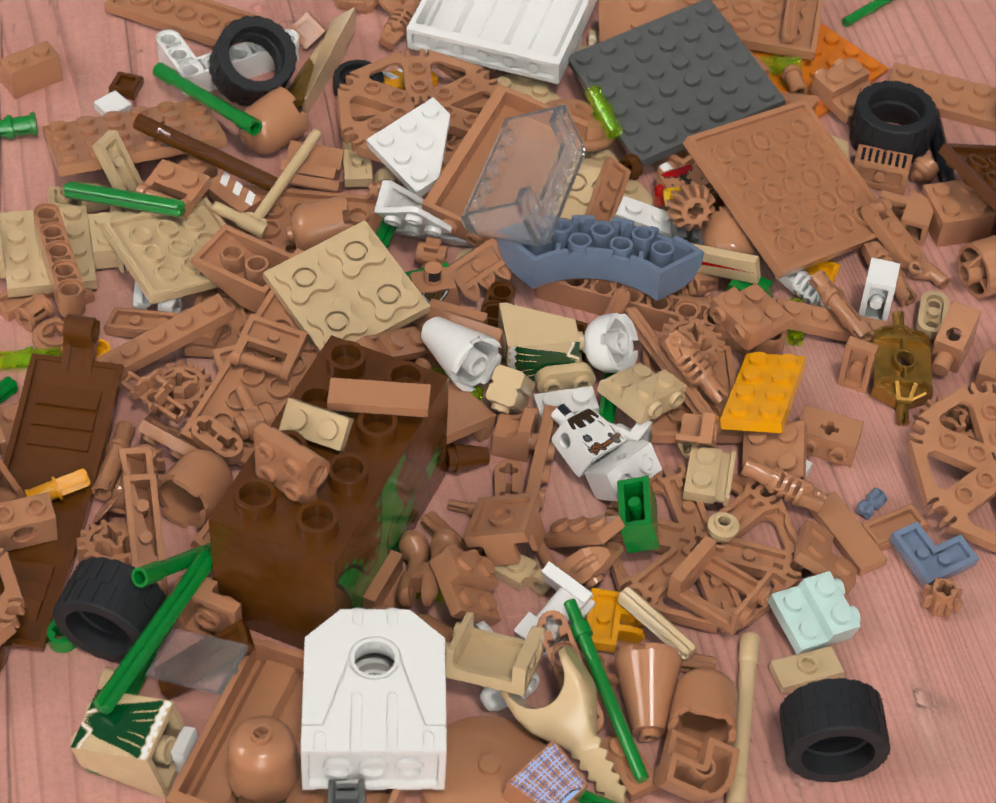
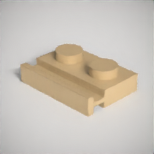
(709, 475)

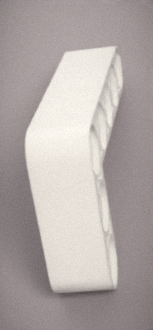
(246, 58)

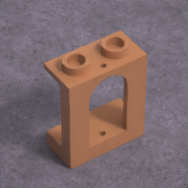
(704, 559)

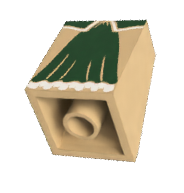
(537, 339)
(131, 742)

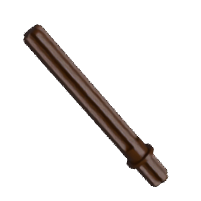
(204, 152)

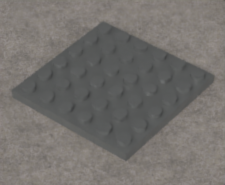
(676, 79)

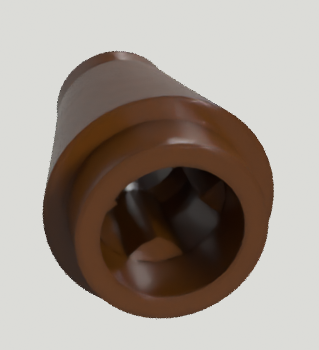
(465, 457)

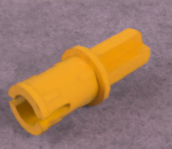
(63, 485)

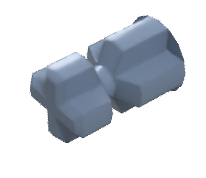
(874, 501)

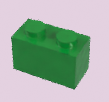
(638, 513)

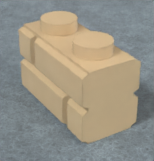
(509, 390)

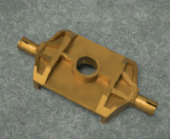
(899, 384)

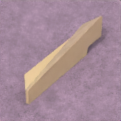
(329, 55)

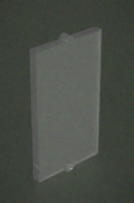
(197, 661)

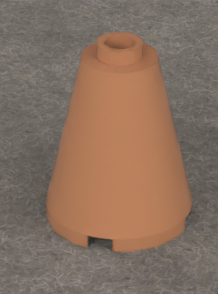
(648, 686)

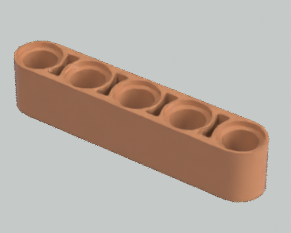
(59, 260)

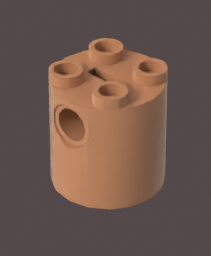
(978, 267)

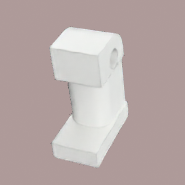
(566, 589)

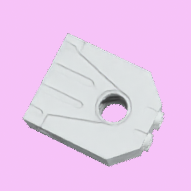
(374, 702)

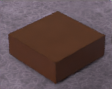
(127, 85)

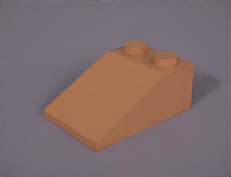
(237, 265)

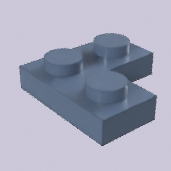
(930, 560)

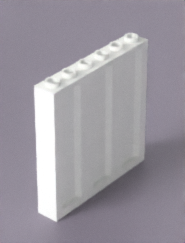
(503, 35)

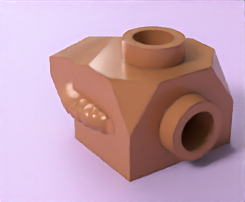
(591, 563)

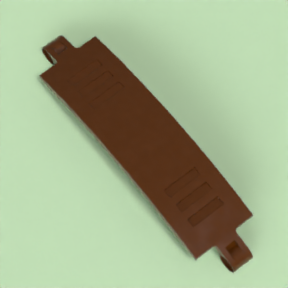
(58, 430)

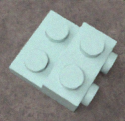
(815, 613)

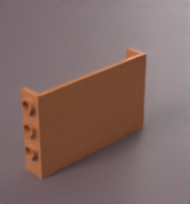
(461, 173)

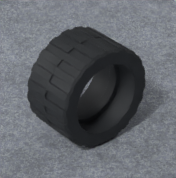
(260, 32)
(896, 104)
(104, 608)
(834, 730)

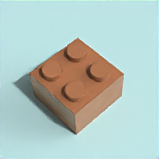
(957, 213)

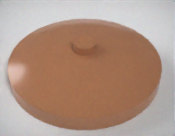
(482, 759)

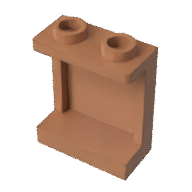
(467, 416)

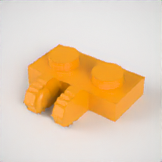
(606, 620)

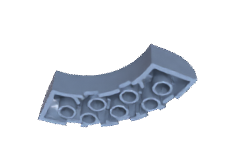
(607, 252)

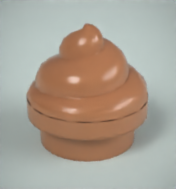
(923, 169)

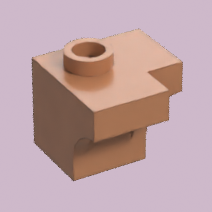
(516, 435)

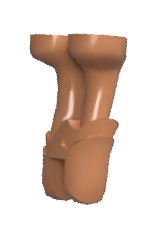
(419, 574)

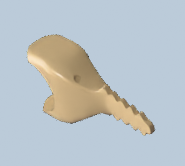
(572, 724)

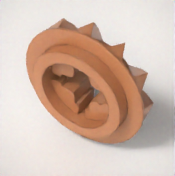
(44, 332)

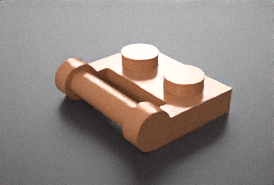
(176, 181)
(272, 339)

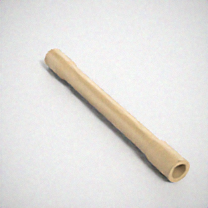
(748, 661)

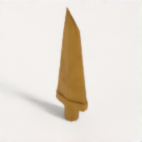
(300, 84)

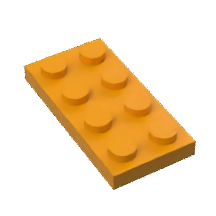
(763, 392)

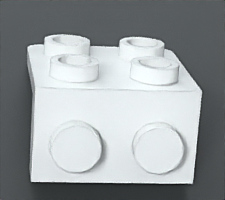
(403, 209)

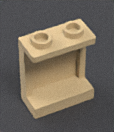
(493, 658)

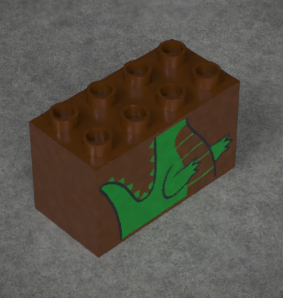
(309, 560)

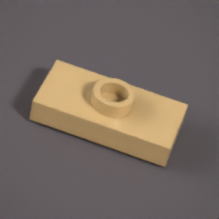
(805, 668)

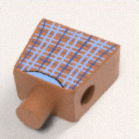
(546, 779)

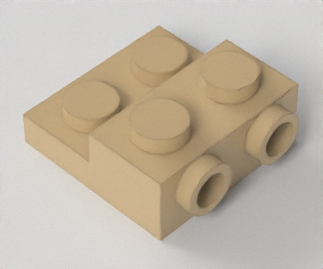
(643, 392)

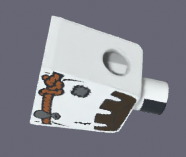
(584, 437)

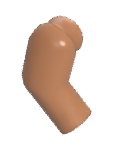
(928, 271)

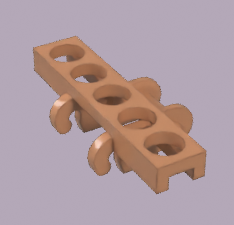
(161, 396)

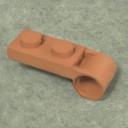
(399, 343)

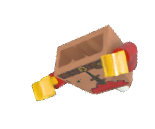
(670, 178)

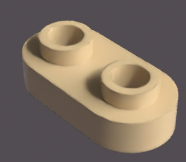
(932, 313)
(564, 377)

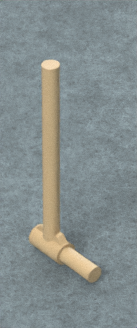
(255, 222)

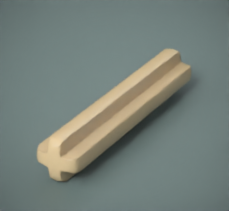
(656, 622)

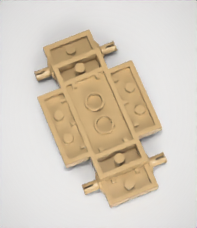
(22, 260)

